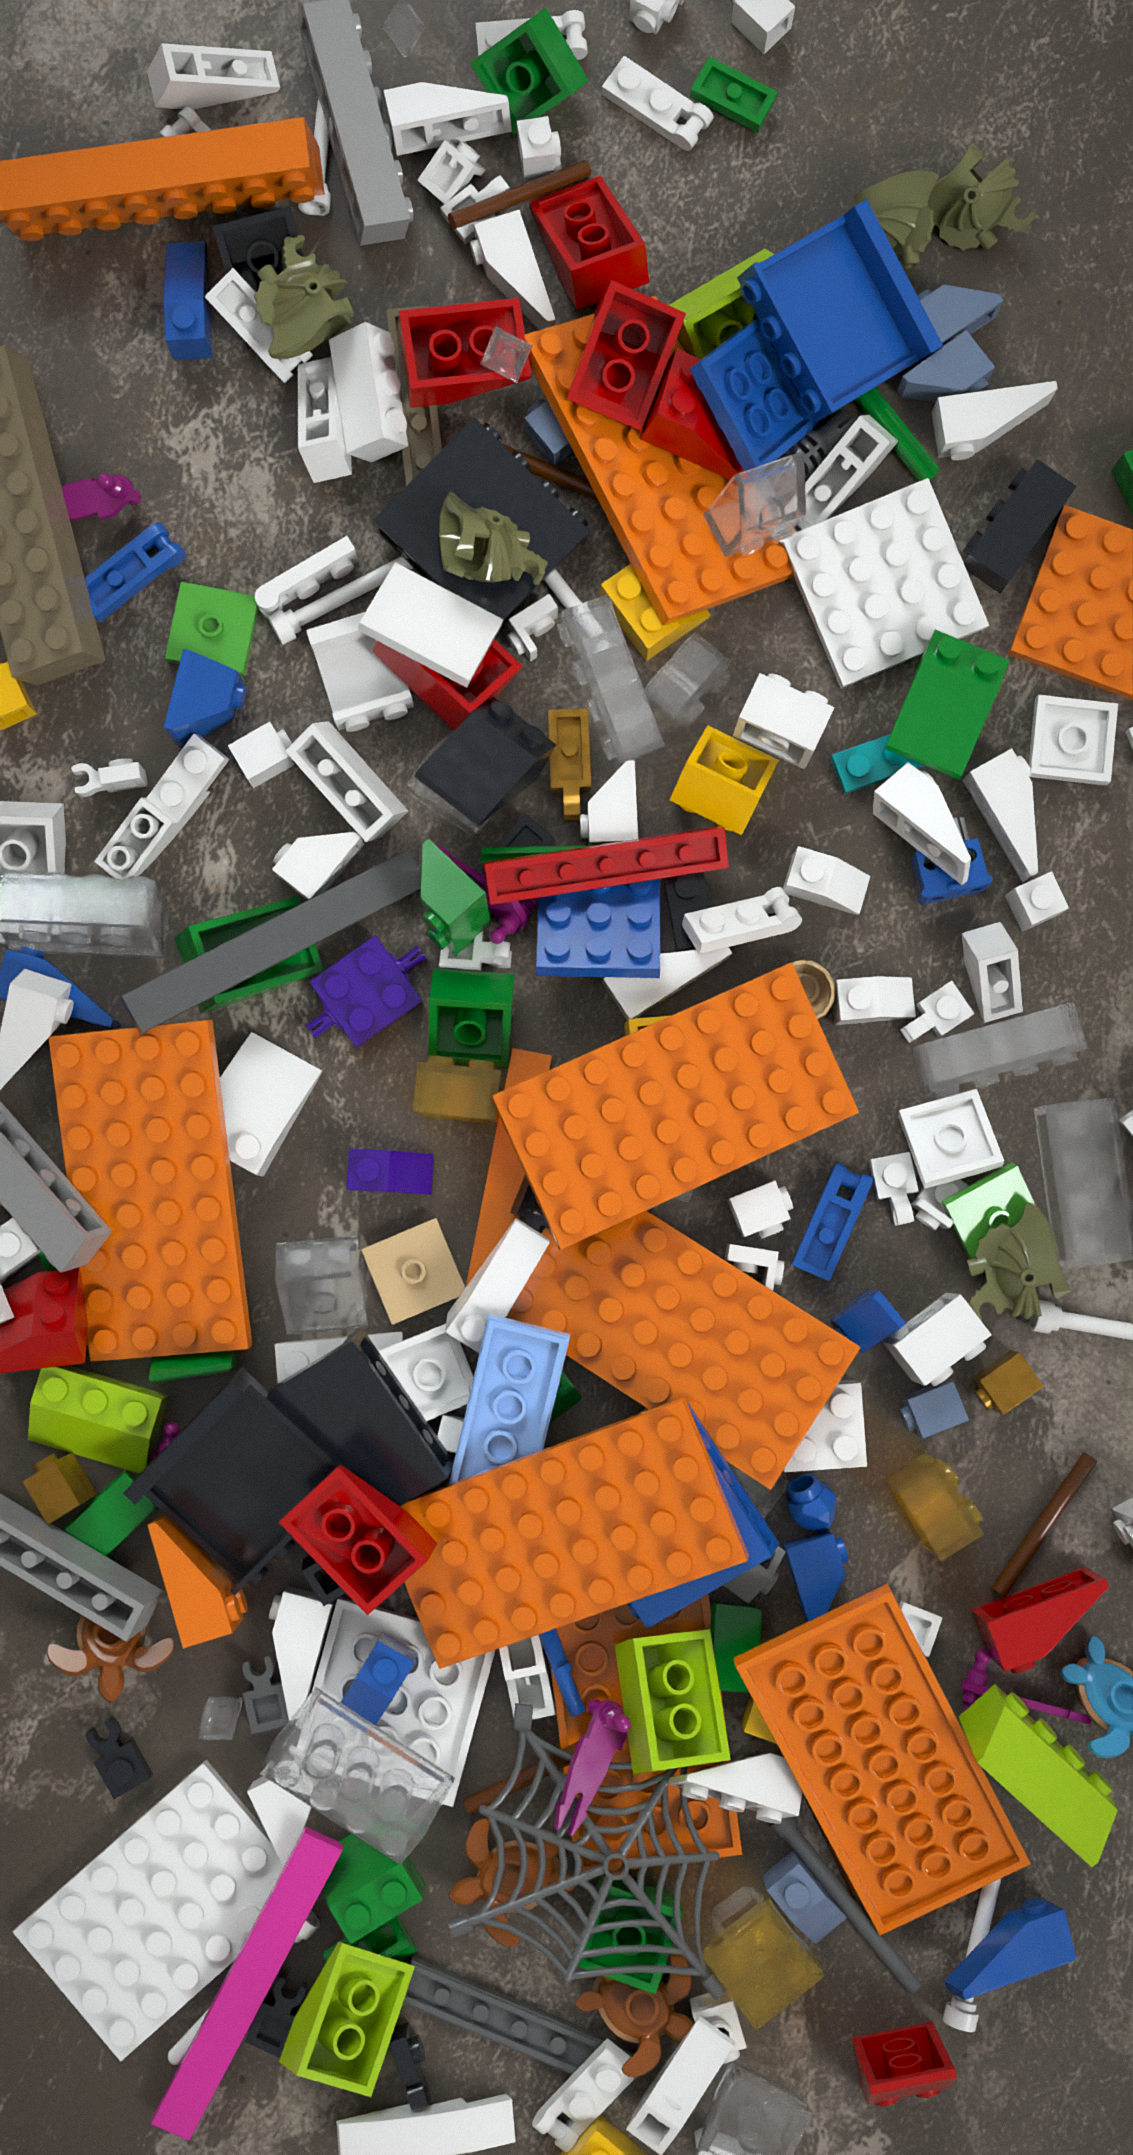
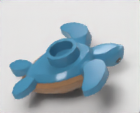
(1107, 1697)

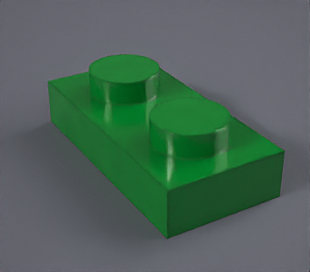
(733, 94)

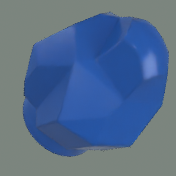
(811, 1502)

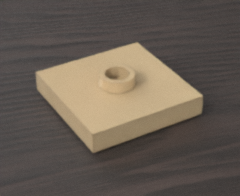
(414, 1271)

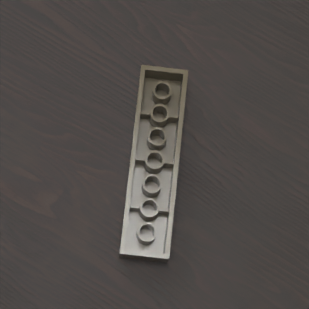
(42, 583)

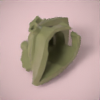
(970, 206)
(903, 212)
(301, 302)
(484, 544)
(1016, 1263)

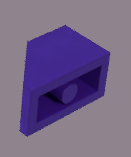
(389, 1171)

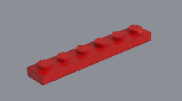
(605, 865)

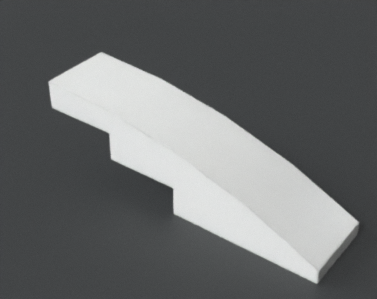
(431, 2130)

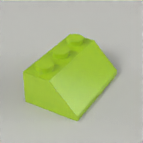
(716, 310)
(96, 1416)
(672, 1701)

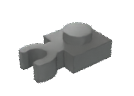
(266, 1699)

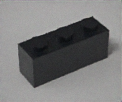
(1017, 525)

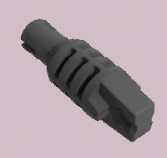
(818, 444)

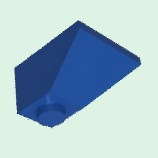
(202, 697)

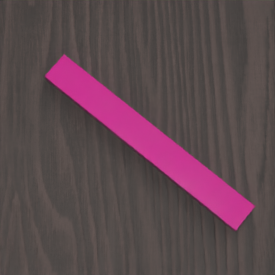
(247, 1983)

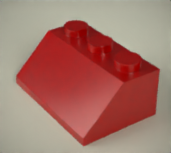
(445, 696)

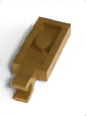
(570, 758)

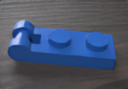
(131, 570)
(831, 1222)

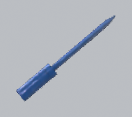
(561, 1670)

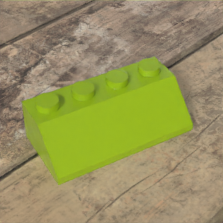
(1041, 1771)

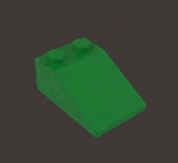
(947, 704)
(210, 934)

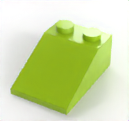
(348, 2019)

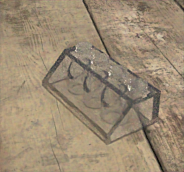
(81, 915)
(1085, 1182)
(357, 1775)

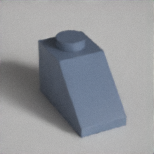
(959, 309)
(952, 370)
(802, 1897)

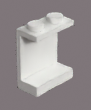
(354, 677)

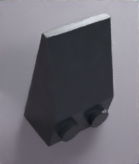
(255, 242)
(486, 761)

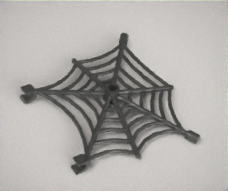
(464, 1923)

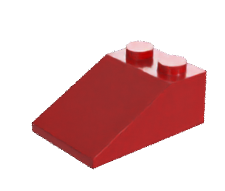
(590, 240)
(446, 347)
(625, 355)
(684, 421)
(46, 1324)
(359, 1537)
(1035, 1619)
(902, 2064)

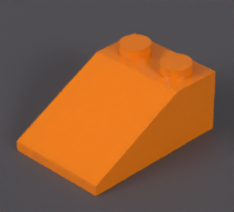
(195, 1586)

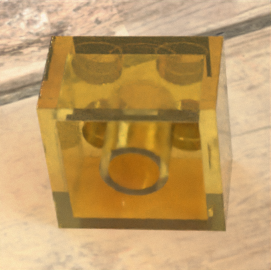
(456, 1091)
(934, 1506)
(763, 1962)

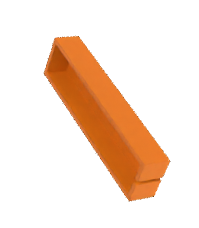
(160, 179)

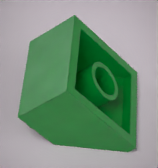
(530, 68)
(451, 901)
(471, 1016)
(369, 1888)
(630, 1936)

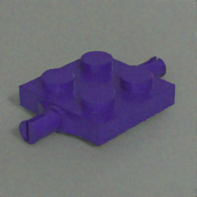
(365, 991)

